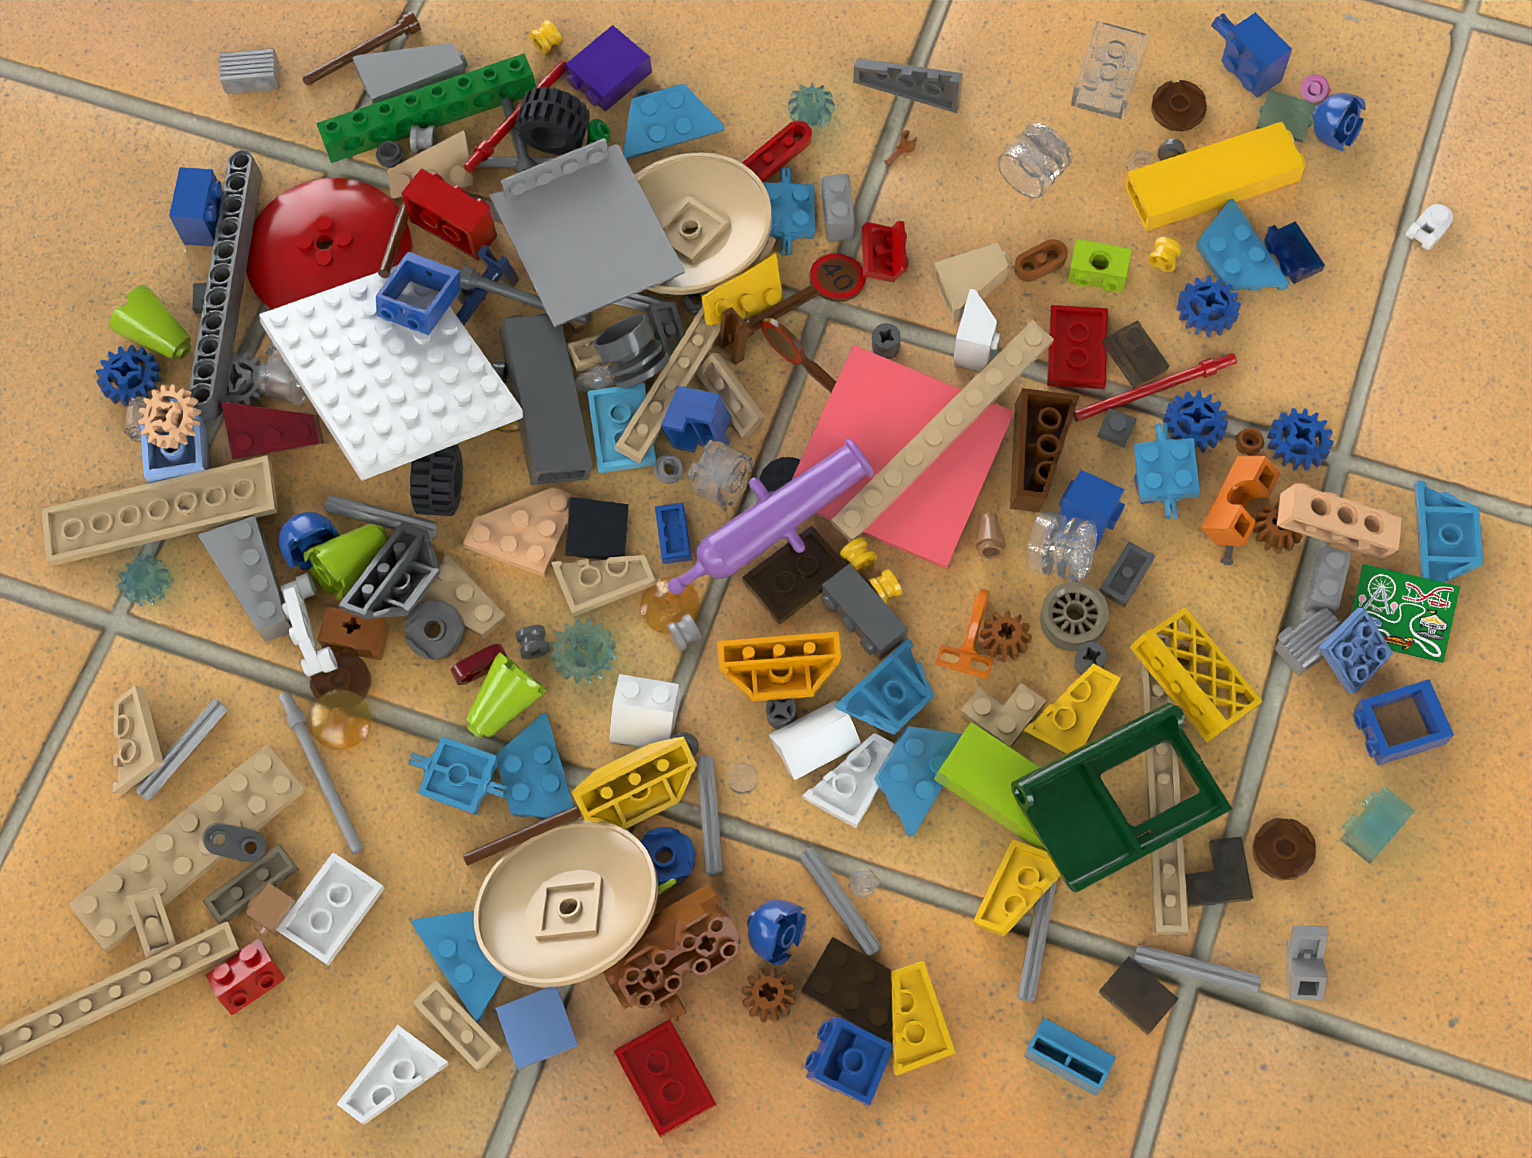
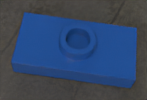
(673, 533)

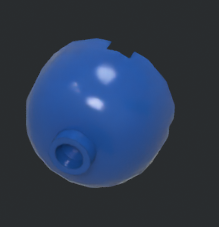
(1338, 119)
(302, 533)
(774, 929)

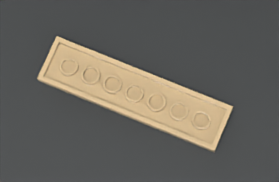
(159, 510)
(177, 853)

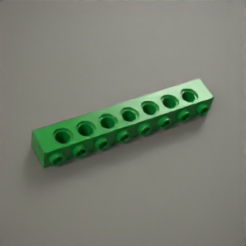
(425, 107)

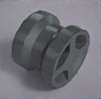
(889, 347)
(532, 642)
(1084, 661)
(783, 707)

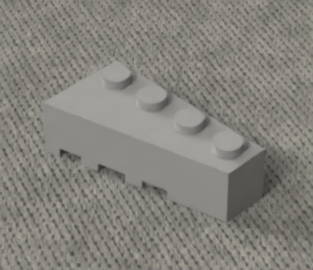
(248, 568)

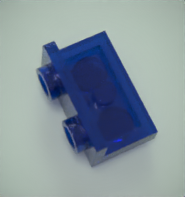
(1293, 252)

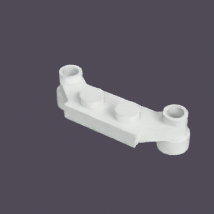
(301, 630)

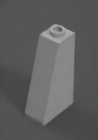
(406, 70)

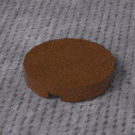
(1179, 105)
(350, 675)
(1284, 849)

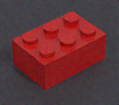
(449, 213)

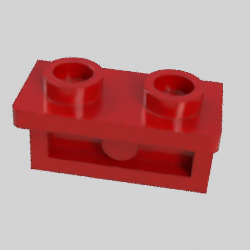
(884, 251)
(245, 977)

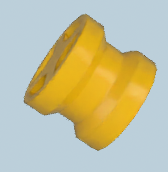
(545, 37)
(1165, 254)
(858, 554)
(885, 585)

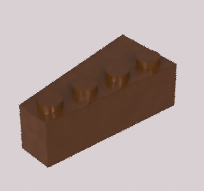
(1038, 440)

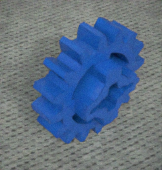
(1195, 301)
(128, 375)
(1208, 418)
(1300, 439)

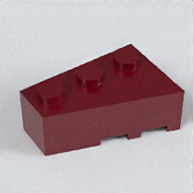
(266, 430)

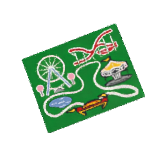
(1408, 610)

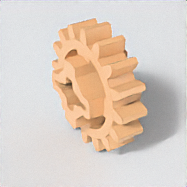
(169, 416)

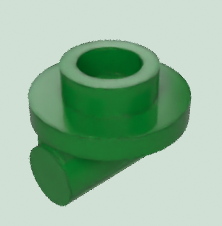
(597, 130)

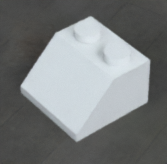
(977, 335)
(643, 711)

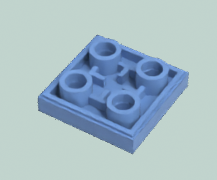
(1355, 650)
(536, 1027)

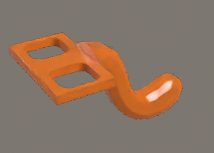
(967, 651)

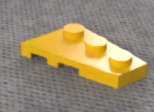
(747, 293)
(1077, 711)
(1016, 887)
(917, 1019)

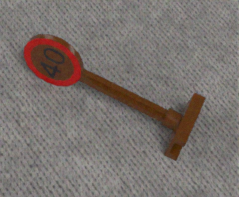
(831, 277)
(788, 346)

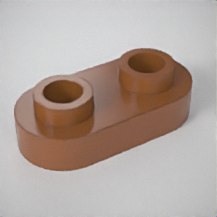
(1038, 260)

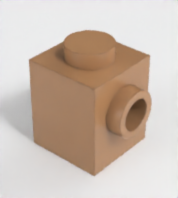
(269, 909)

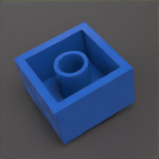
(196, 206)

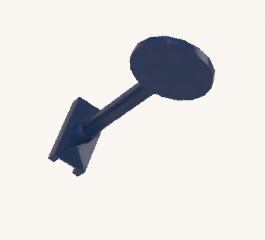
(495, 271)

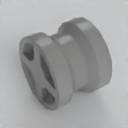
(422, 138)
(684, 632)

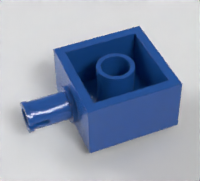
(1253, 52)

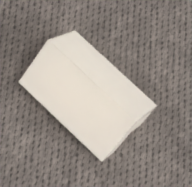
(815, 739)

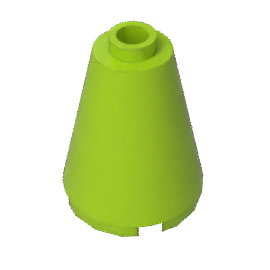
(150, 324)
(345, 558)
(502, 697)

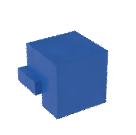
(695, 418)
(1092, 500)

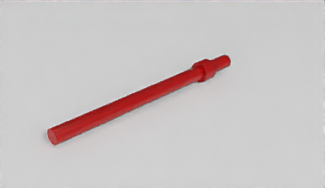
(486, 148)
(1205, 368)

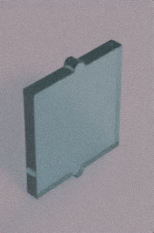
(1290, 110)

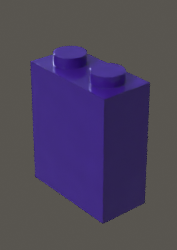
(608, 68)

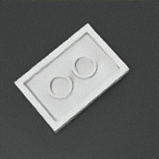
(330, 909)

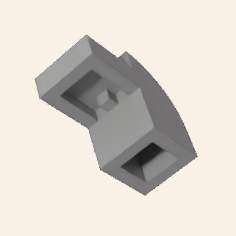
(1305, 963)

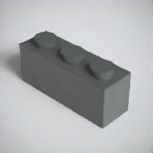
(863, 612)

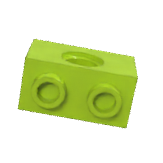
(1112, 258)

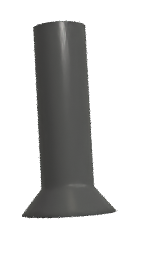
(1227, 556)

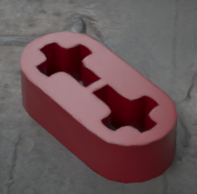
(476, 664)

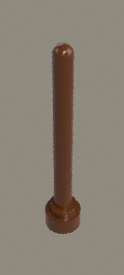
(406, 25)

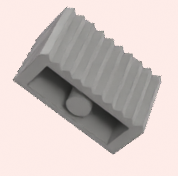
(249, 71)
(838, 207)
(1327, 580)
(1301, 645)

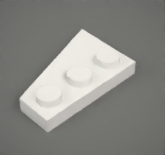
(851, 785)
(390, 1075)

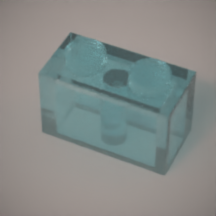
(1377, 823)

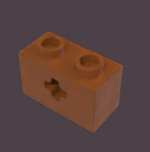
(366, 642)

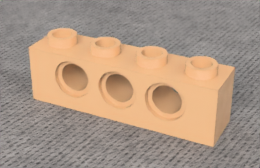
(1339, 521)

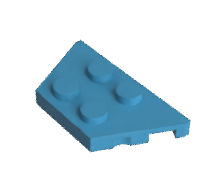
(667, 120)
(1238, 254)
(1446, 535)
(890, 692)
(534, 773)
(910, 773)
(458, 954)

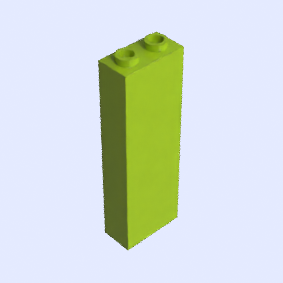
(982, 774)

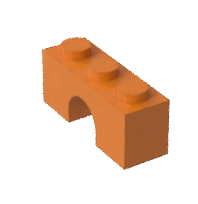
(1248, 479)

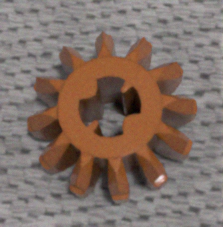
(1272, 534)
(1010, 626)
(775, 986)

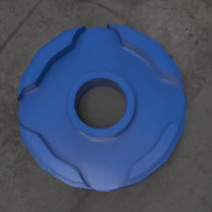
(678, 845)

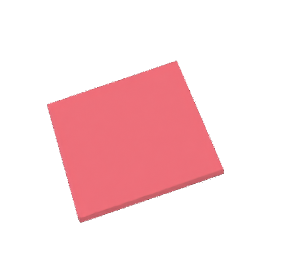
(882, 411)

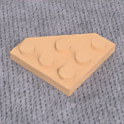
(523, 531)

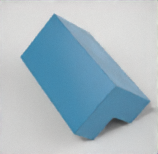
(1070, 1057)

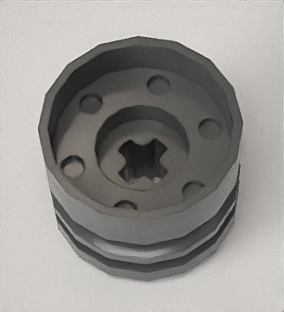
(631, 351)

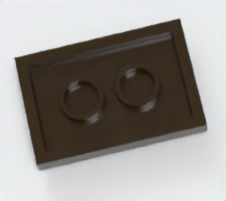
(792, 578)
(852, 988)

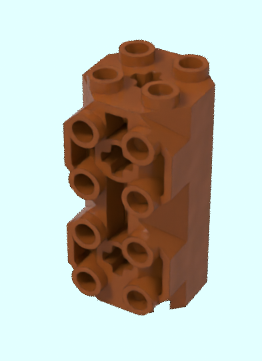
(680, 939)

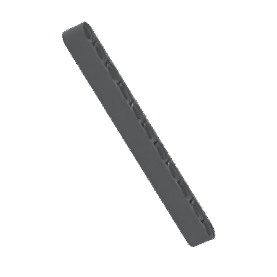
(225, 285)

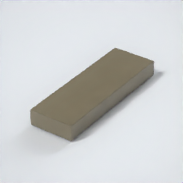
(235, 895)

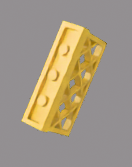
(1182, 684)

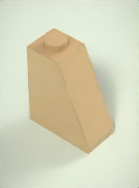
(976, 269)

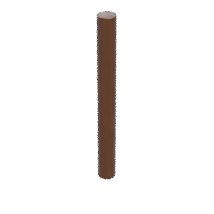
(394, 241)
(522, 835)

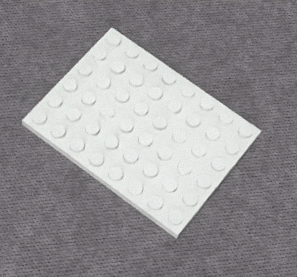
(382, 385)

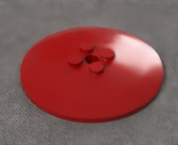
(287, 236)

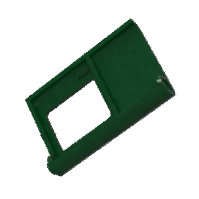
(1080, 817)

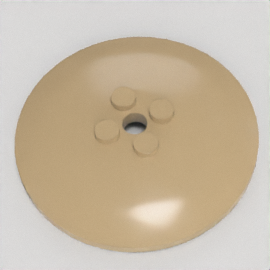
(718, 199)
(534, 882)

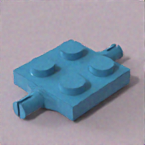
(791, 210)
(1166, 470)
(458, 775)

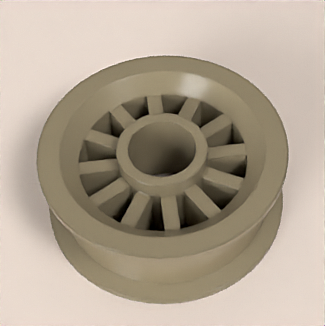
(1065, 592)

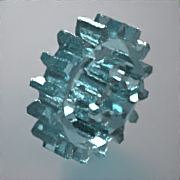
(593, 643)

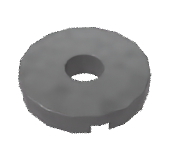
(451, 630)

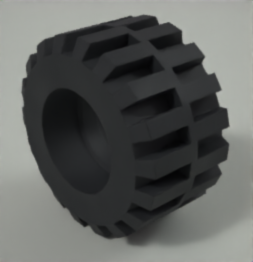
(552, 120)
(437, 482)

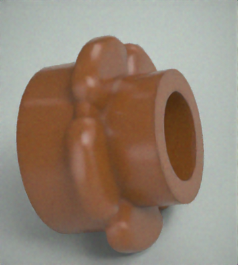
(1252, 435)
(673, 1007)

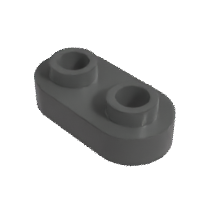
(234, 842)

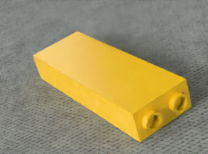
(1214, 175)

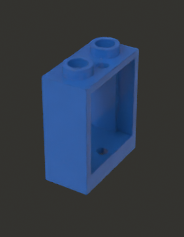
(416, 269)
(1430, 712)

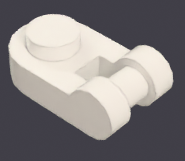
(1435, 220)

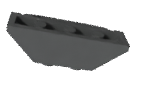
(395, 576)

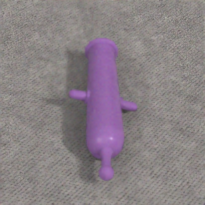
(775, 516)

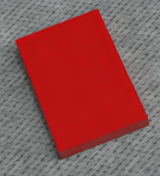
(1077, 350)
(665, 1078)

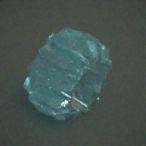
(811, 105)
(155, 581)

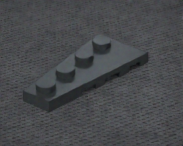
(915, 83)

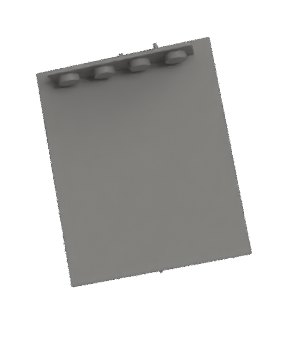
(585, 231)

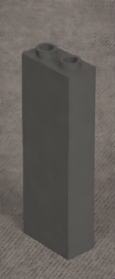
(547, 393)

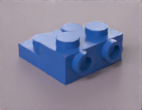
(848, 1060)

